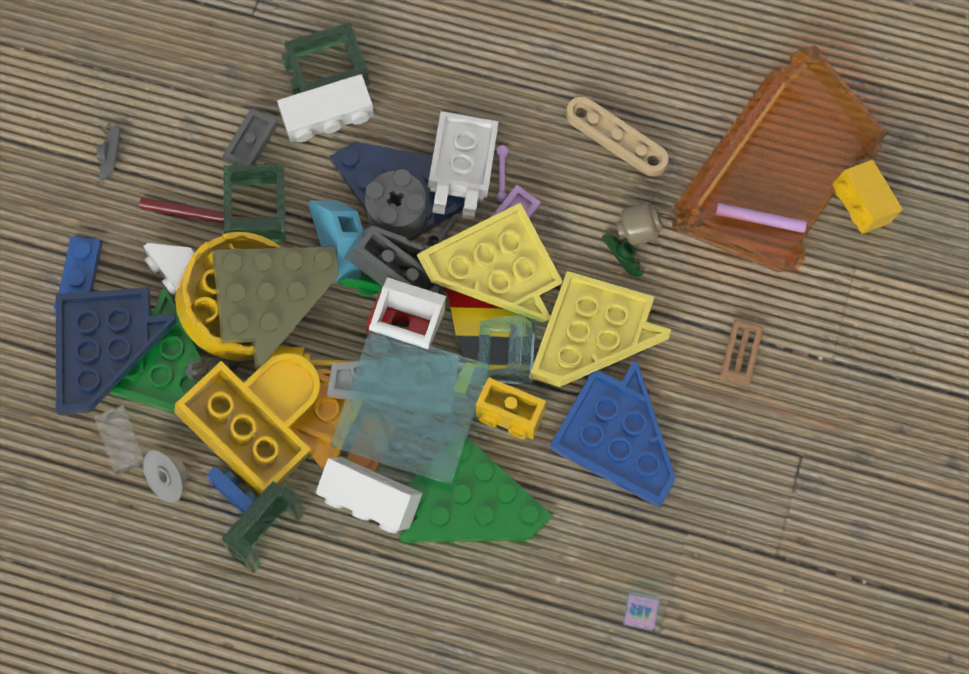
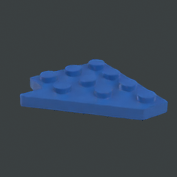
(617, 436)

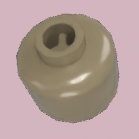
(639, 224)

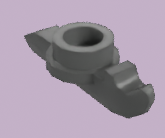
(108, 152)

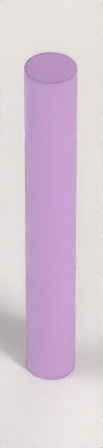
(761, 217)

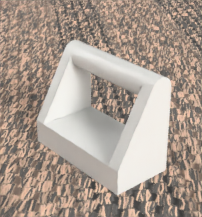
(412, 301)

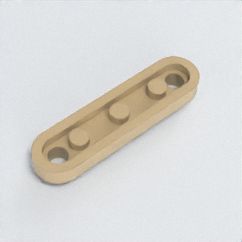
(617, 136)

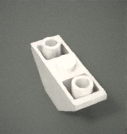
(168, 261)

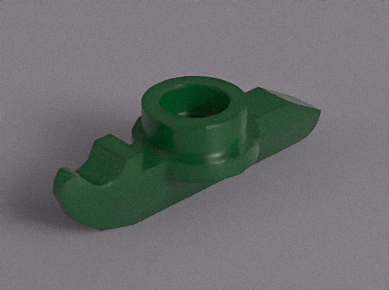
(624, 253)

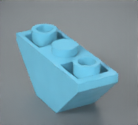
(338, 228)

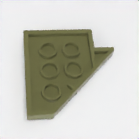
(269, 292)

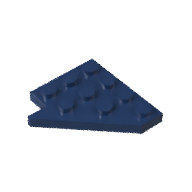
(363, 162)
(101, 342)

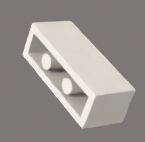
(326, 108)
(368, 494)

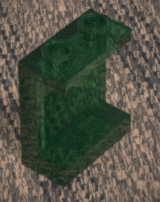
(257, 521)

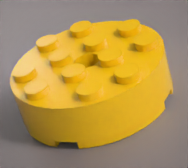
(198, 299)

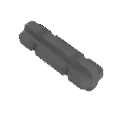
(199, 368)

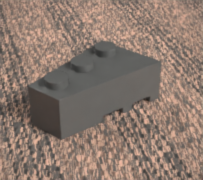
(391, 256)

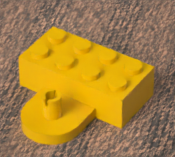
(253, 419)

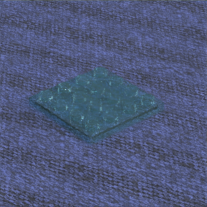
(410, 406)

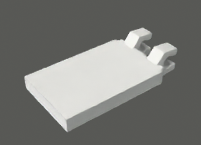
(462, 160)

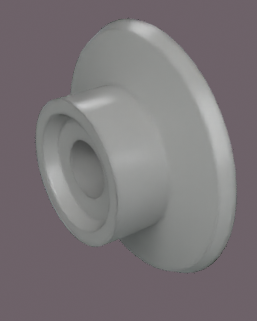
(165, 475)

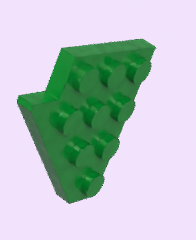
(161, 375)
(476, 507)

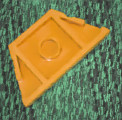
(320, 422)

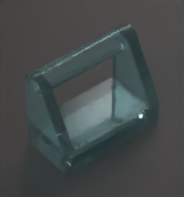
(519, 352)

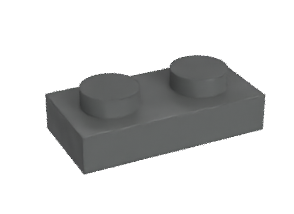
(250, 138)

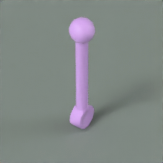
(502, 153)

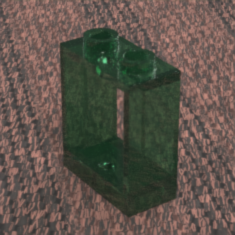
(319, 41)
(264, 174)

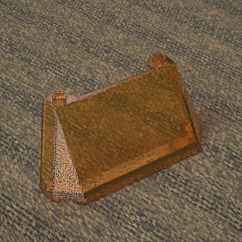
(780, 161)

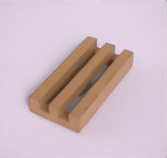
(735, 376)

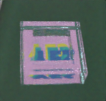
(641, 611)

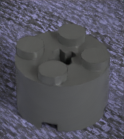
(396, 189)

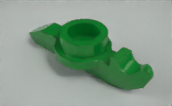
(364, 285)

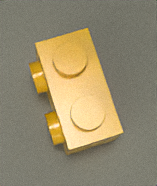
(867, 196)
(510, 409)

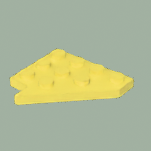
(496, 263)
(593, 329)

